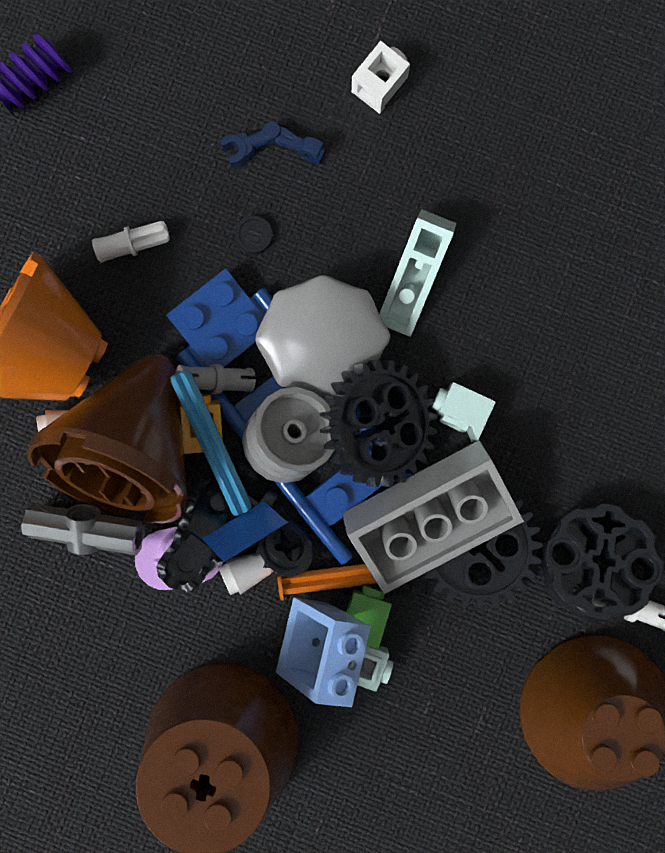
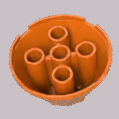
(45, 338)

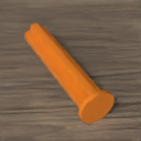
(325, 580)

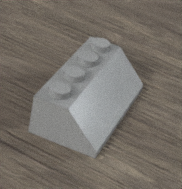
(431, 517)

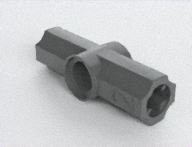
(83, 529)

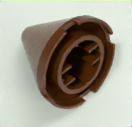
(121, 445)

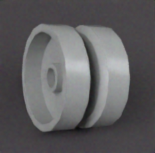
(285, 435)

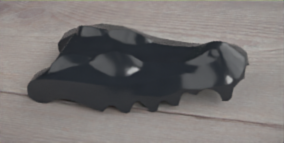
(188, 556)

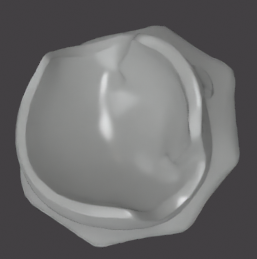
(320, 332)

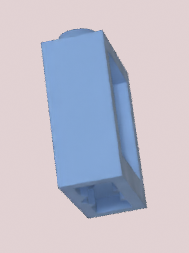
(303, 652)

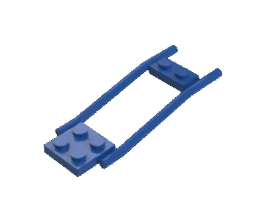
(219, 327)

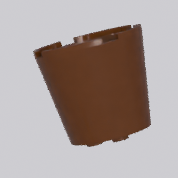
(219, 725)

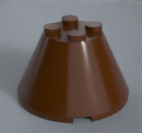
(595, 712)

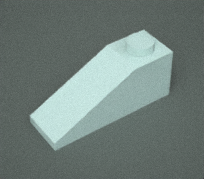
(416, 272)

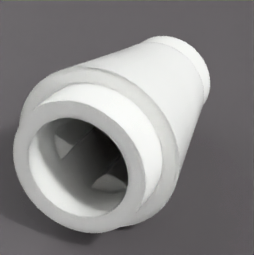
(243, 572)

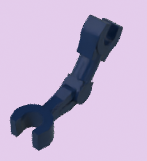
(270, 134)

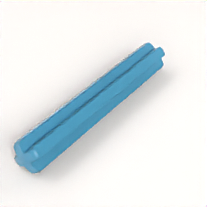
(210, 442)

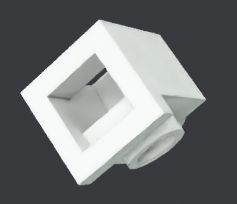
(380, 62)

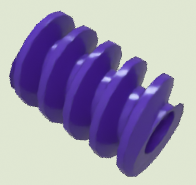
(30, 71)

